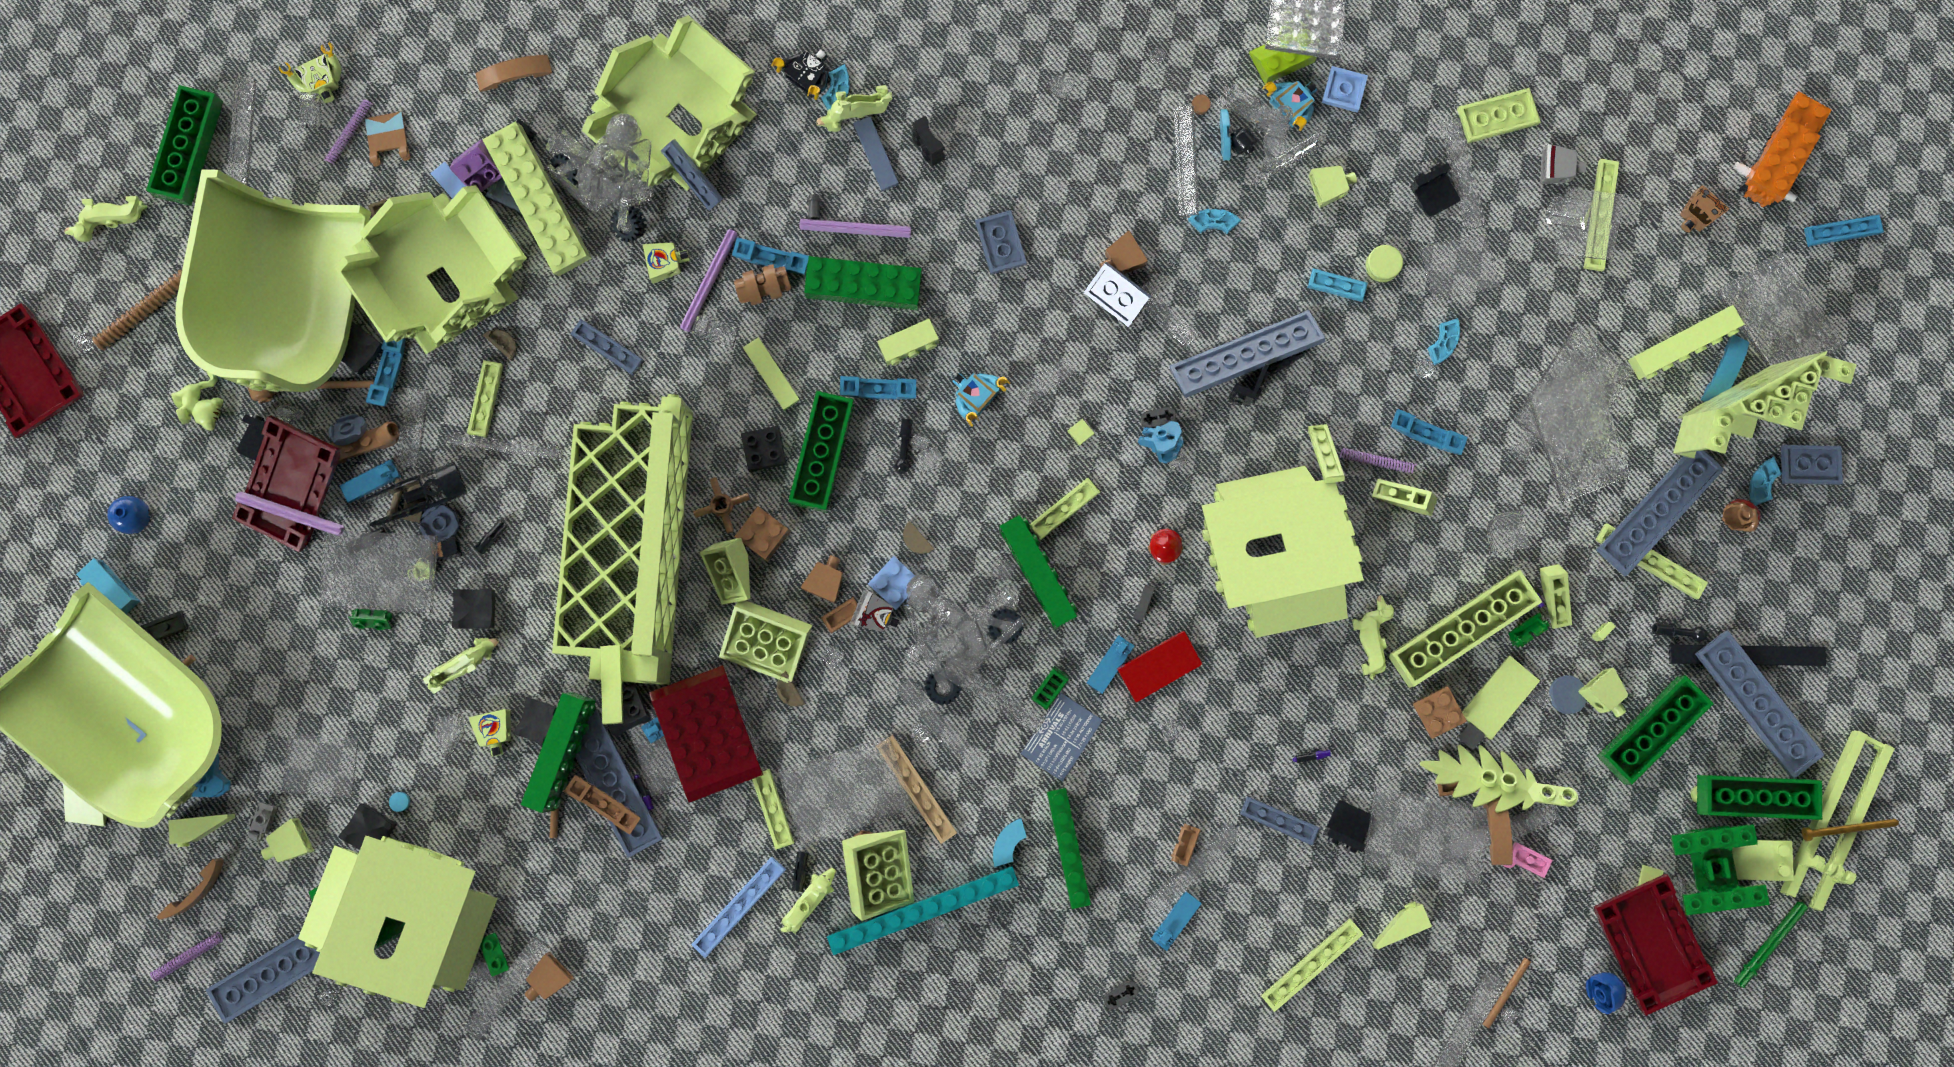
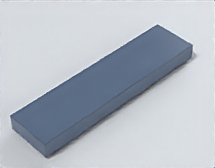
(876, 154)
(691, 174)
(607, 347)
(1279, 820)

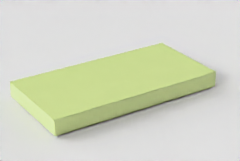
(1498, 115)
(1500, 697)

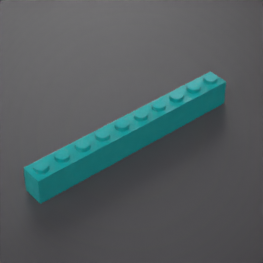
(922, 910)

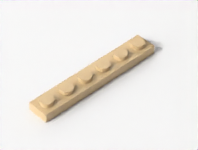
(922, 797)

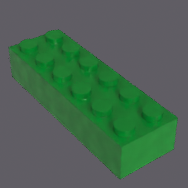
(184, 145)
(863, 283)
(821, 451)
(1037, 571)
(1655, 730)
(558, 752)
(1759, 797)

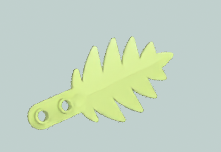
(1494, 782)

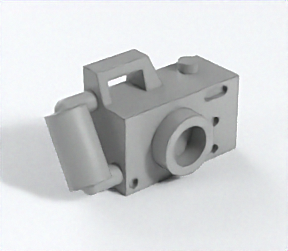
(261, 821)

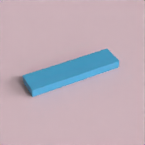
(1843, 230)

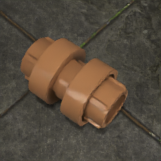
(770, 282)

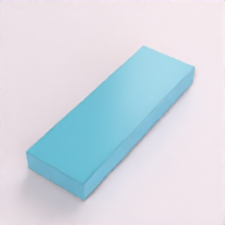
(1337, 285)

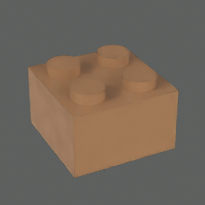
(762, 533)
(1439, 712)

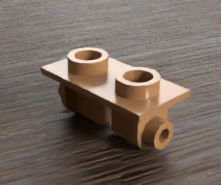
(1187, 842)

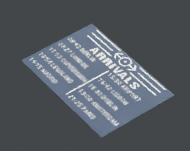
(1061, 737)

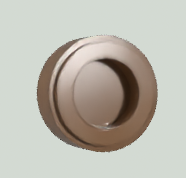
(1201, 104)

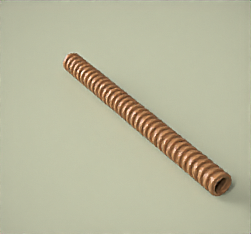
(138, 312)

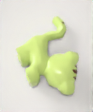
(205, 411)

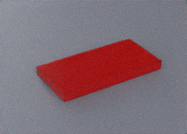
(1159, 666)

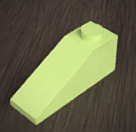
(1405, 497)
(1557, 596)
(193, 829)
(1404, 924)

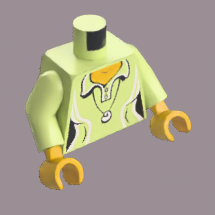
(317, 75)

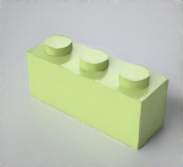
(908, 342)

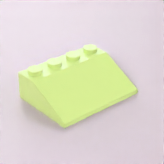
(765, 640)
(878, 873)

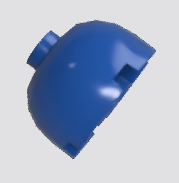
(128, 514)
(1607, 991)

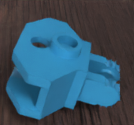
(1163, 441)
(213, 782)

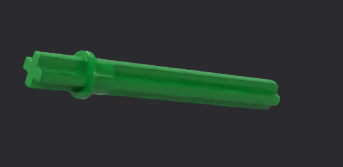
(1765, 951)

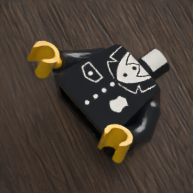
(805, 72)

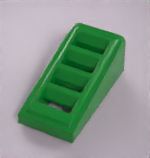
(1060, 674)

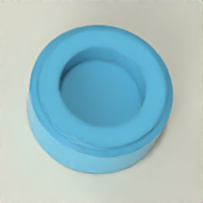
(399, 802)

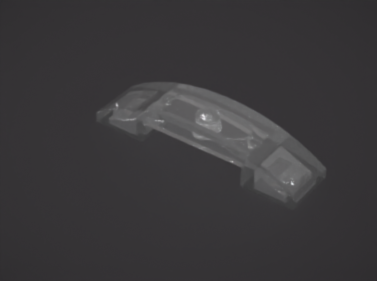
(1168, 318)

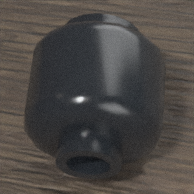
(1243, 141)

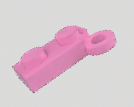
(1530, 860)

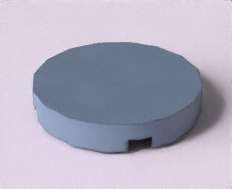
(347, 429)
(440, 522)
(1566, 695)

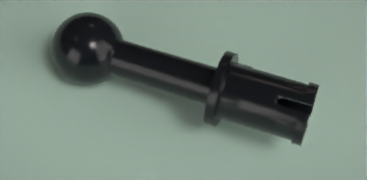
(902, 465)
(1698, 633)

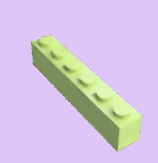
(1682, 344)

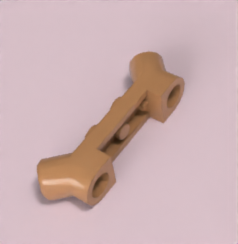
(373, 439)

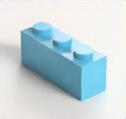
(108, 583)

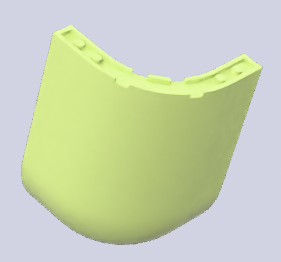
(264, 288)
(73, 706)

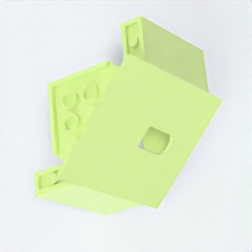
(656, 75)
(417, 237)
(1773, 395)
(1291, 586)
(408, 885)

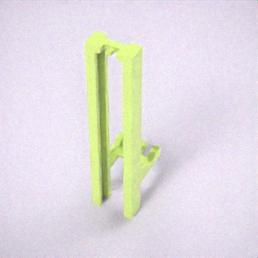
(1833, 871)

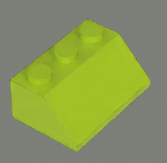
(1277, 64)

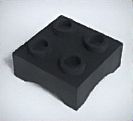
(930, 146)
(360, 349)
(763, 448)
(473, 609)
(633, 710)
(535, 720)
(364, 823)

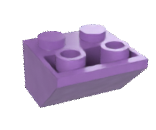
(476, 167)

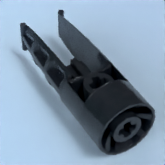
(448, 481)

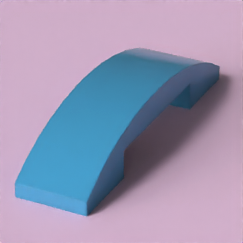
(765, 256)
(1728, 367)
(387, 373)
(877, 388)
(1427, 433)

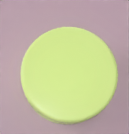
(1384, 263)

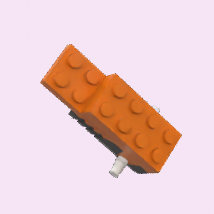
(1784, 153)

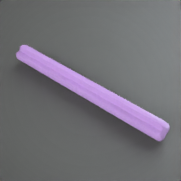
(855, 228)
(708, 280)
(289, 513)

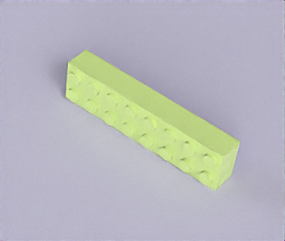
(537, 198)
(1464, 628)

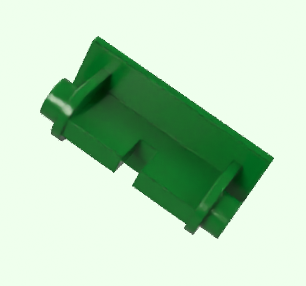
(362, 619)
(1522, 634)
(494, 954)

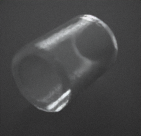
(920, 442)

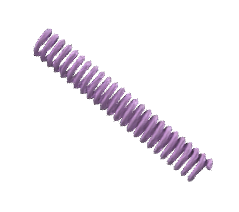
(350, 124)
(1378, 458)
(186, 957)

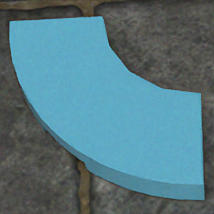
(838, 83)
(1225, 138)
(1214, 219)
(1446, 342)
(1762, 481)
(1007, 841)

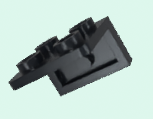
(1435, 190)
(1243, 396)
(252, 438)
(1348, 826)

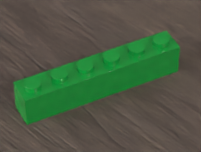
(1068, 848)

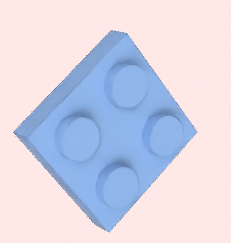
(1344, 89)
(892, 582)

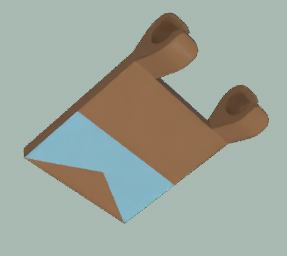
(386, 134)

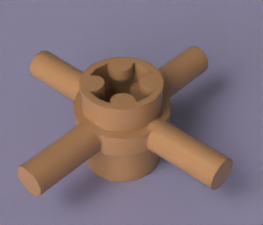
(724, 513)

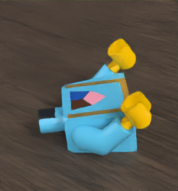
(1294, 96)
(976, 393)

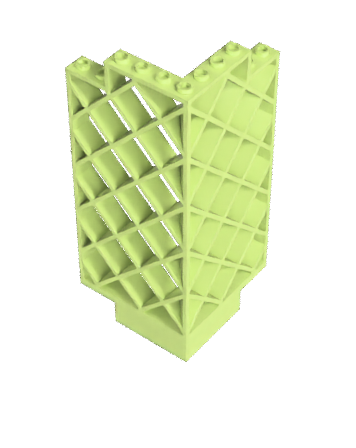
(660, 540)

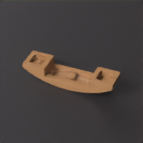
(512, 70)
(602, 803)
(1500, 833)
(210, 875)

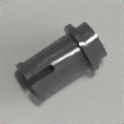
(814, 206)

